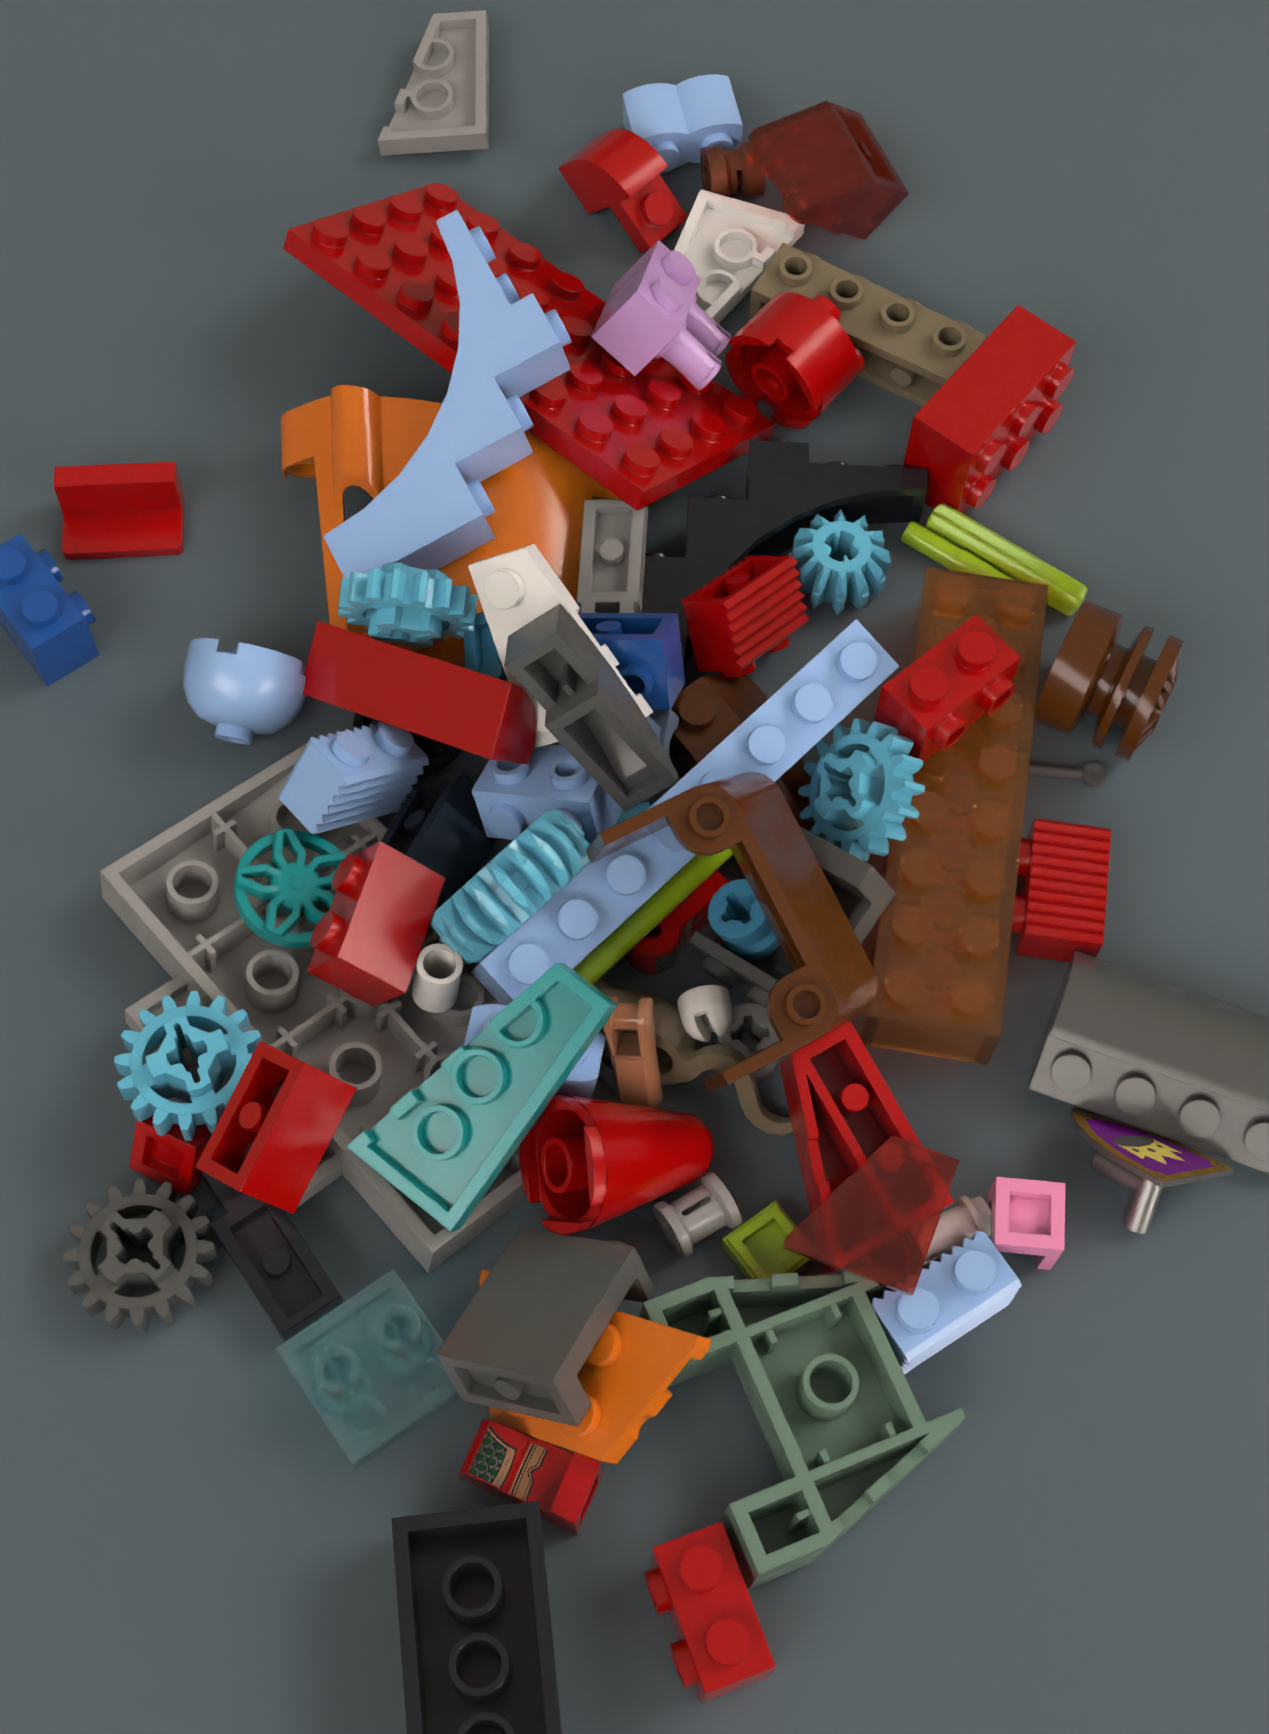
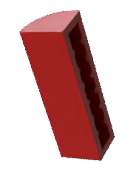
(421, 694)

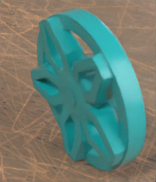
(292, 886)

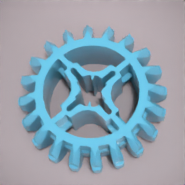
(511, 887)

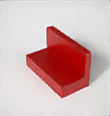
(120, 510)

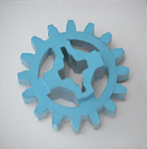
(407, 605)
(862, 788)
(161, 1075)

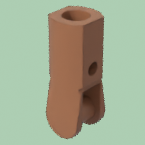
(634, 1054)

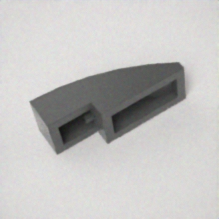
(589, 708)

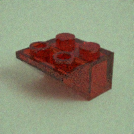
(829, 169)

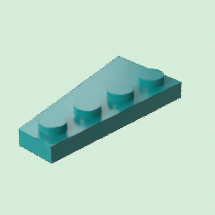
(474, 1111)

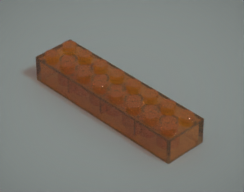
(949, 926)

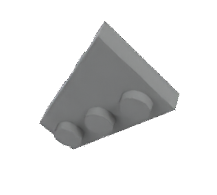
(447, 92)

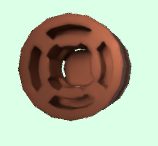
(732, 170)

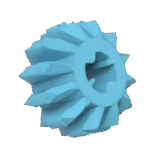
(840, 561)

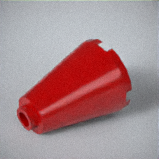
(607, 1158)

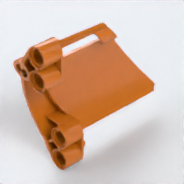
(368, 442)

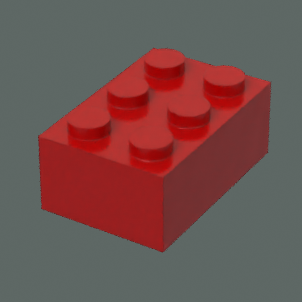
(990, 410)

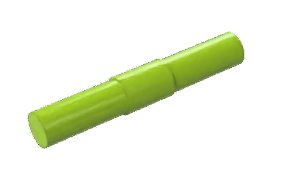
(946, 552)

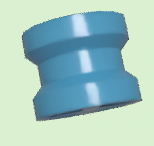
(746, 938)

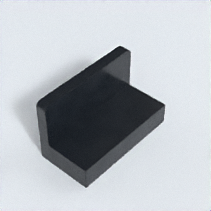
(442, 830)

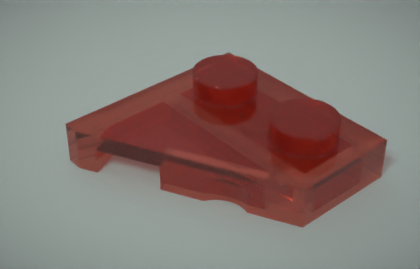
(880, 1216)

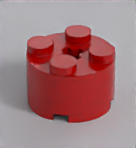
(794, 358)

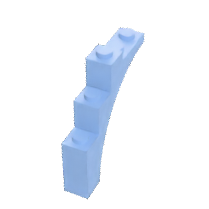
(437, 500)

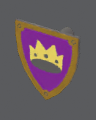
(1142, 1163)

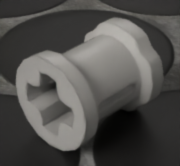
(697, 1214)

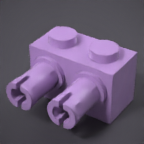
(656, 316)

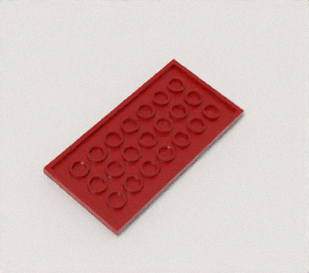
(621, 429)

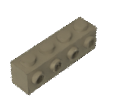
(901, 341)

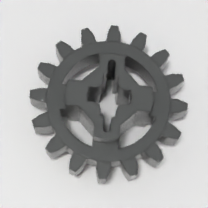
(124, 1276)

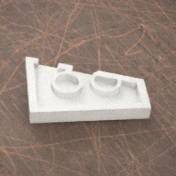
(731, 247)
(516, 591)

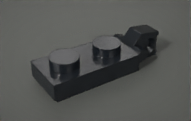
(272, 1259)

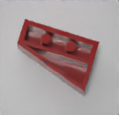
(838, 1111)

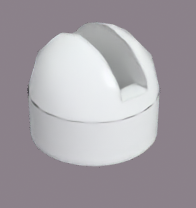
(705, 1011)

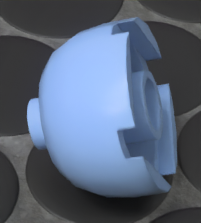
(243, 688)

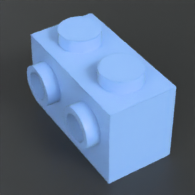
(517, 794)

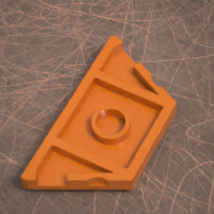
(624, 1382)

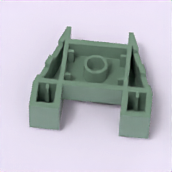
(823, 1398)

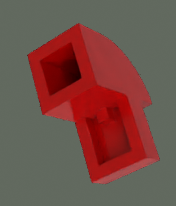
(624, 174)

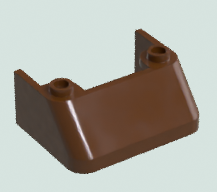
(829, 967)

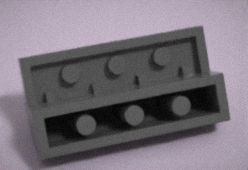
(1159, 1059)

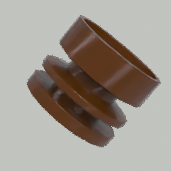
(1107, 680)

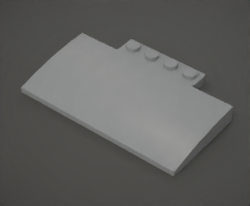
(183, 911)

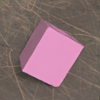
(1028, 1218)

